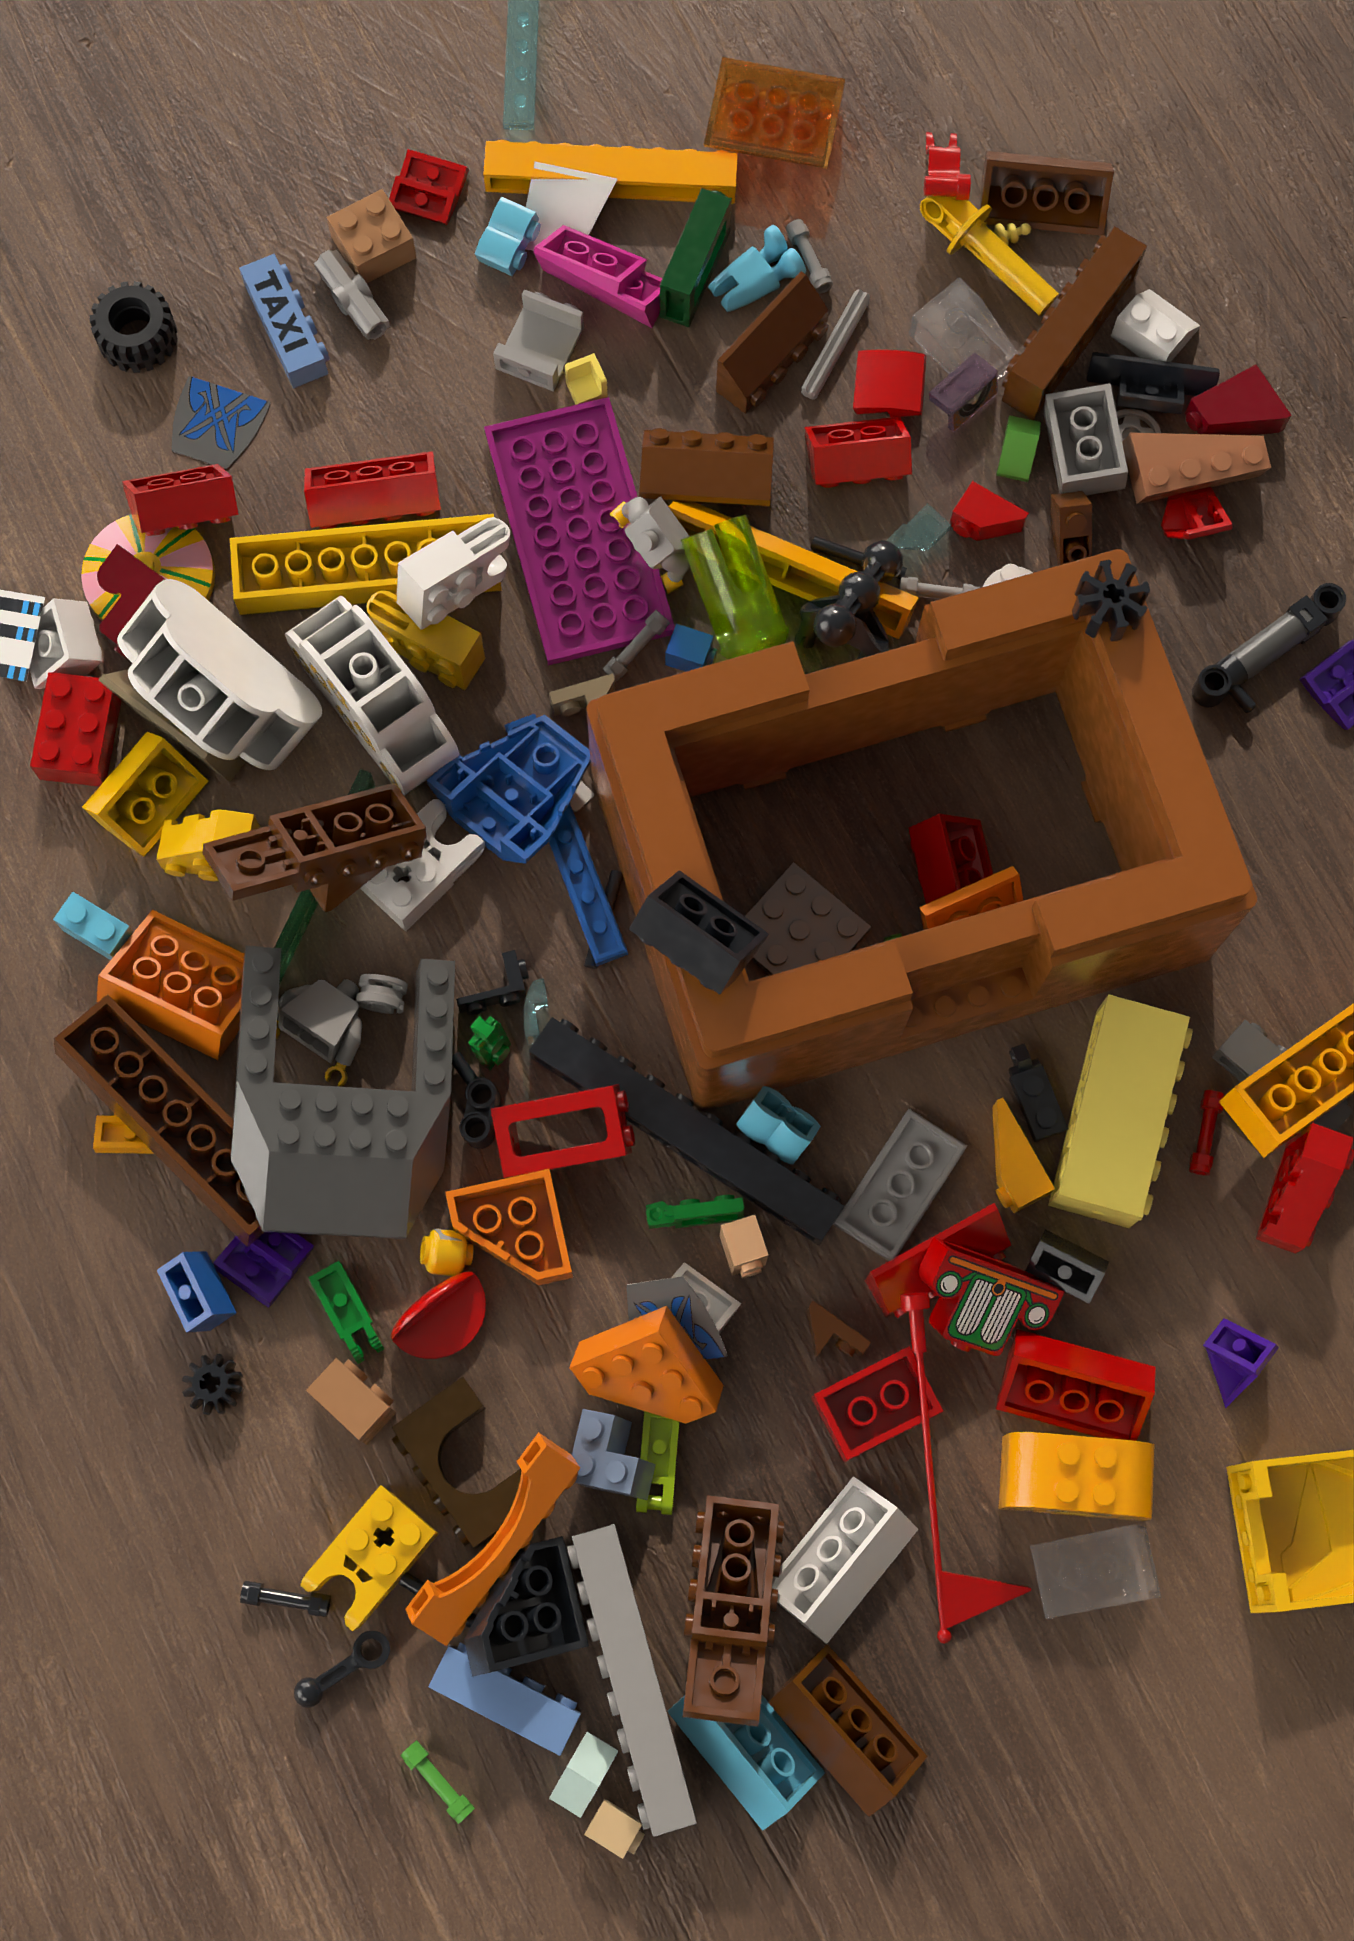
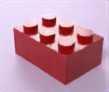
(75, 730)
(874, 1404)

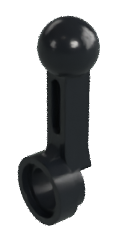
(310, 1690)

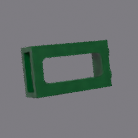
(695, 257)

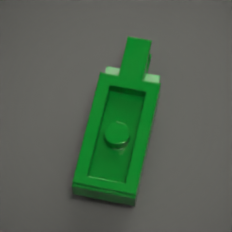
(489, 1042)
(693, 1213)

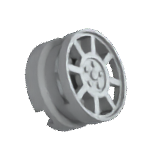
(381, 993)

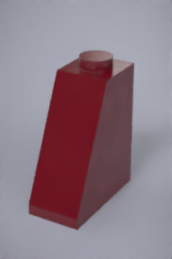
(1238, 407)

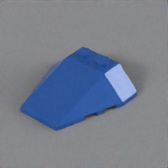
(514, 787)

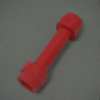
(1201, 1161)

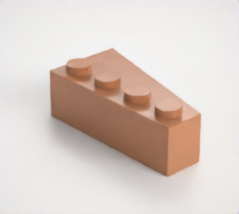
(1182, 463)

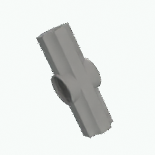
(352, 294)

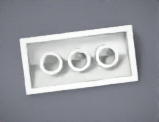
(841, 1558)

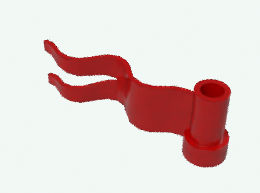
(944, 171)

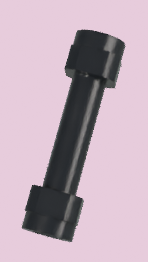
(255, 1593)

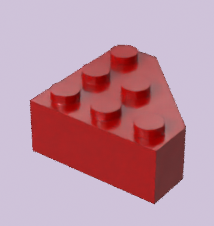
(1304, 1186)

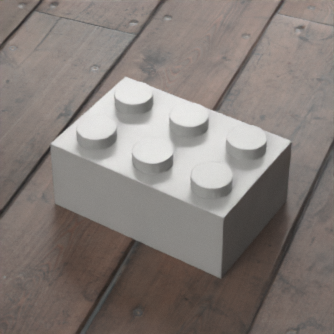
(1085, 440)

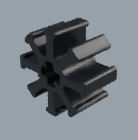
(1122, 603)

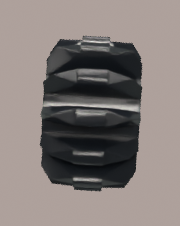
(205, 1396)

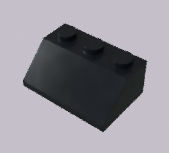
(698, 931)

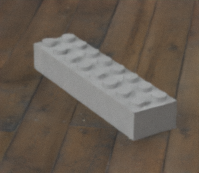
(634, 1681)

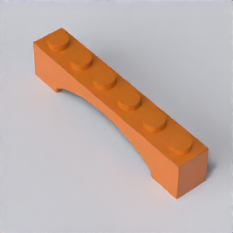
(445, 1605)

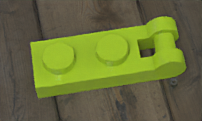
(660, 1448)

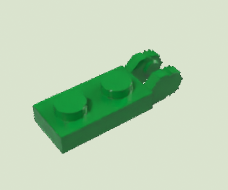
(344, 1308)

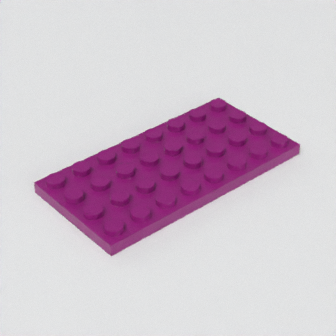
(581, 571)

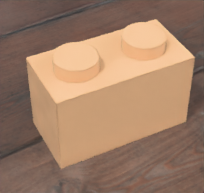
(744, 1246)

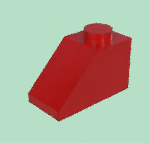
(986, 515)

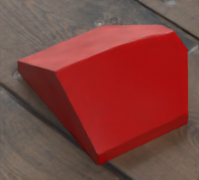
(1194, 515)

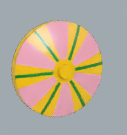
(173, 555)

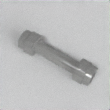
(798, 235)
(912, 587)

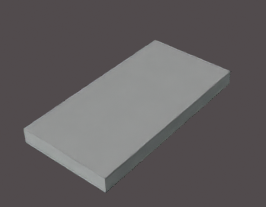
(900, 1185)

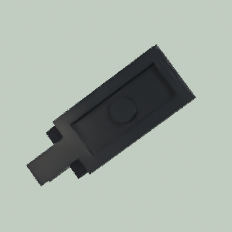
(1035, 1095)

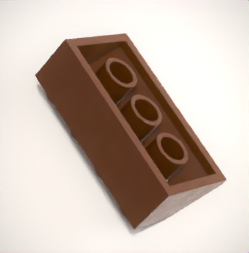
(1046, 192)
(772, 344)
(706, 467)
(848, 1730)

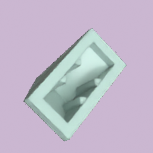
(583, 1774)

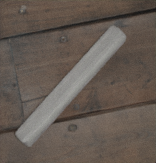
(835, 344)

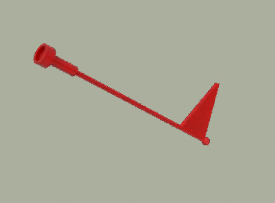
(957, 1594)

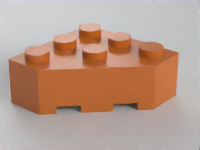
(515, 1223)
(649, 1368)

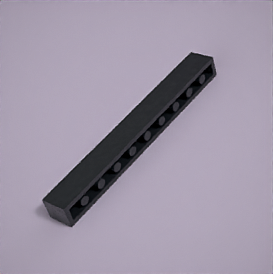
(689, 1132)

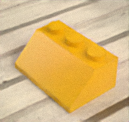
(145, 791)

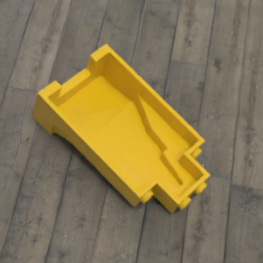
(1296, 1530)

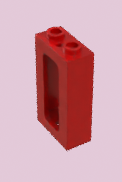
(608, 1098)

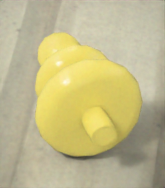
(1012, 233)

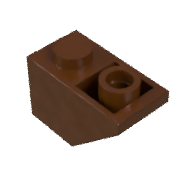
(1071, 526)

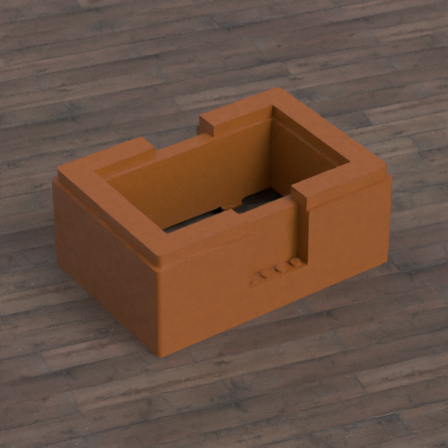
(973, 653)

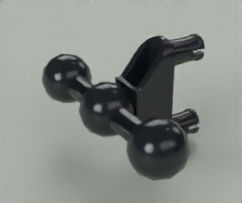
(850, 614)

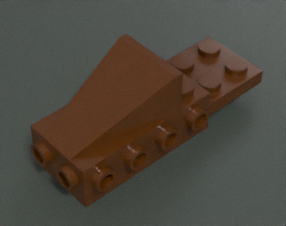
(321, 847)
(731, 1609)

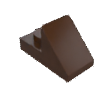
(826, 1325)

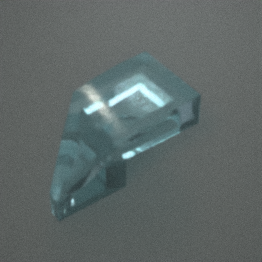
(922, 531)
(535, 999)

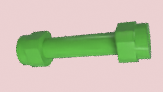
(416, 1757)

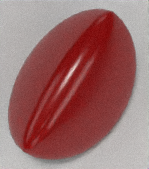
(442, 1318)

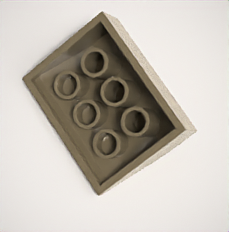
(121, 686)

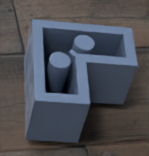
(601, 1457)

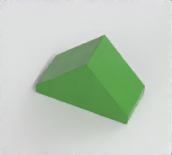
(1018, 448)

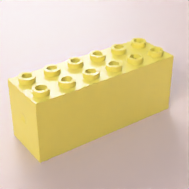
(1121, 1112)

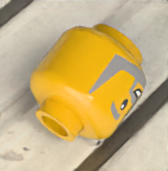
(445, 1252)

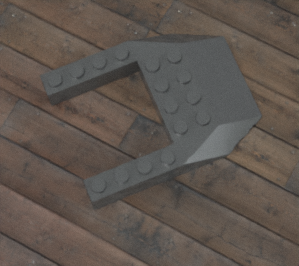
(334, 1153)

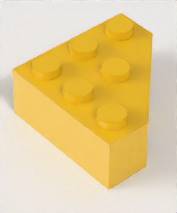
(182, 843)

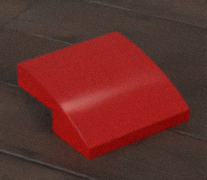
(428, 187)
(889, 382)

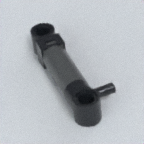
(1296, 626)

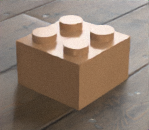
(372, 236)
(351, 1401)

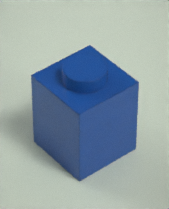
(690, 649)

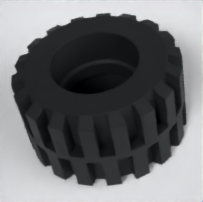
(132, 304)

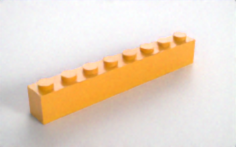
(639, 171)
(801, 570)

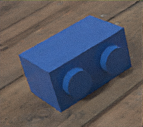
(196, 1291)

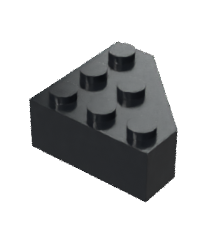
(528, 1612)

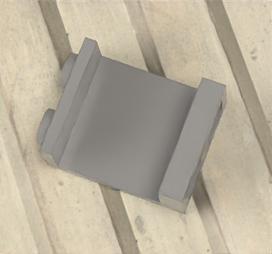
(540, 340)

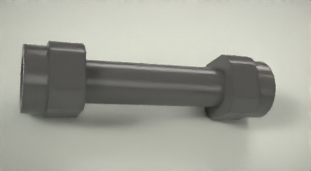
(655, 625)

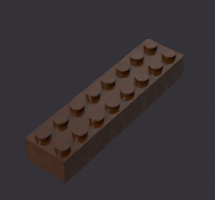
(160, 1107)

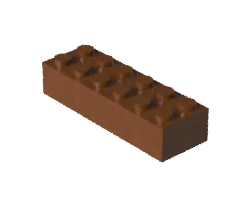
(1073, 322)

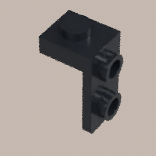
(505, 996)

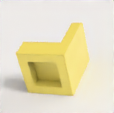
(586, 379)

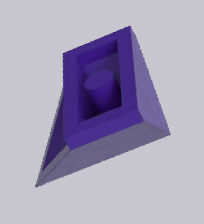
(1237, 1357)

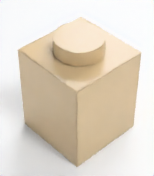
(615, 1829)

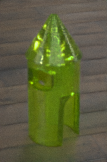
(735, 591)

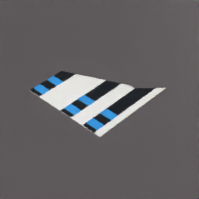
(18, 632)

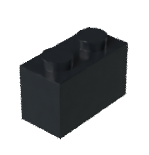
(1067, 1266)

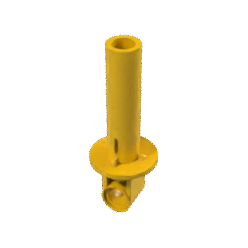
(966, 227)

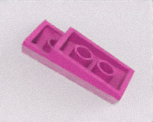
(602, 272)

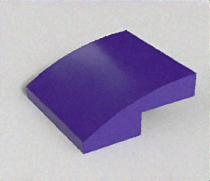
(1333, 685)
(265, 1265)

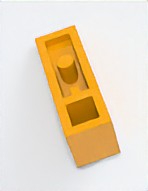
(1018, 1169)

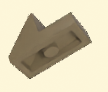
(573, 698)

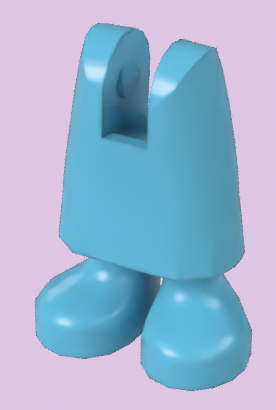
(754, 274)

